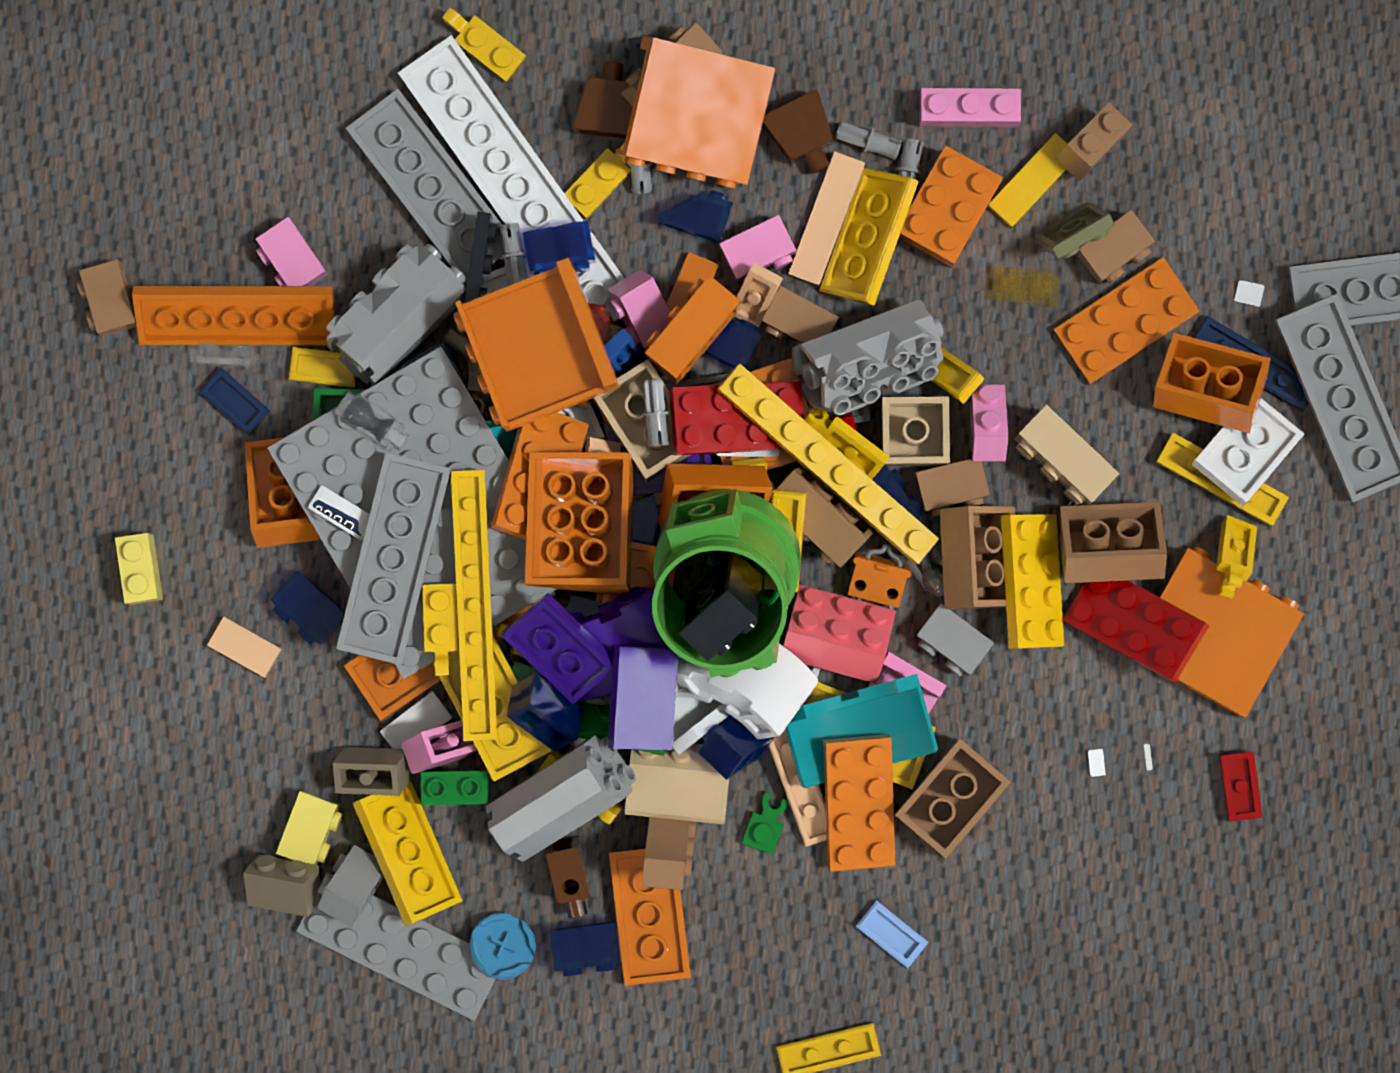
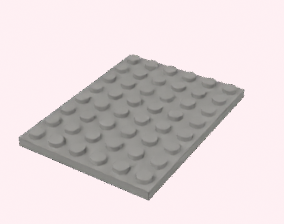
(442, 431)

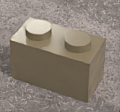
(371, 771)
(282, 885)

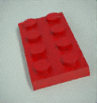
(712, 425)
(1137, 625)

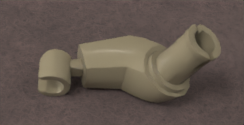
(457, 341)

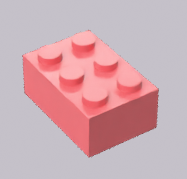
(839, 633)

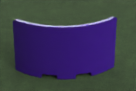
(622, 622)

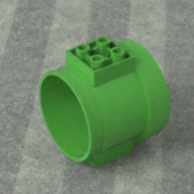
(735, 524)

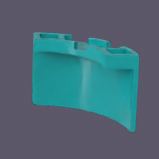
(877, 710)

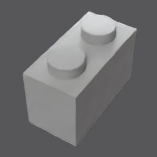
(954, 640)
(351, 887)

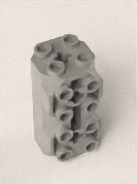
(397, 315)
(854, 362)
(559, 798)

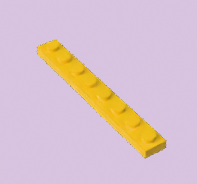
(827, 464)
(474, 605)

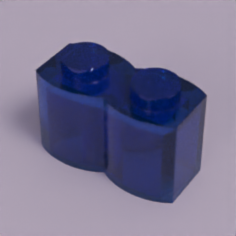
(554, 244)

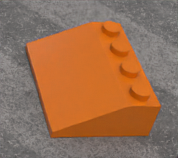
(273, 507)
(579, 521)

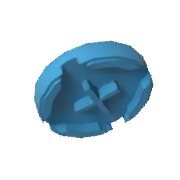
(502, 946)

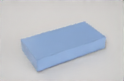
(892, 934)

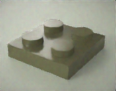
(1076, 229)

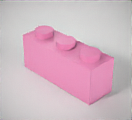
(970, 107)

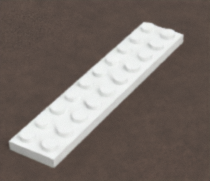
(498, 154)

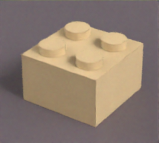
(915, 431)

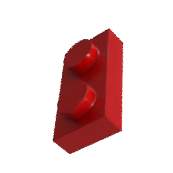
(1240, 786)

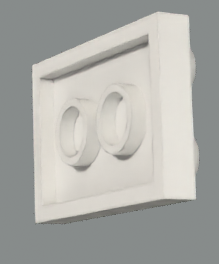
(1244, 460)

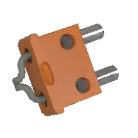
(879, 577)

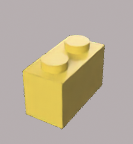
(138, 568)
(309, 829)

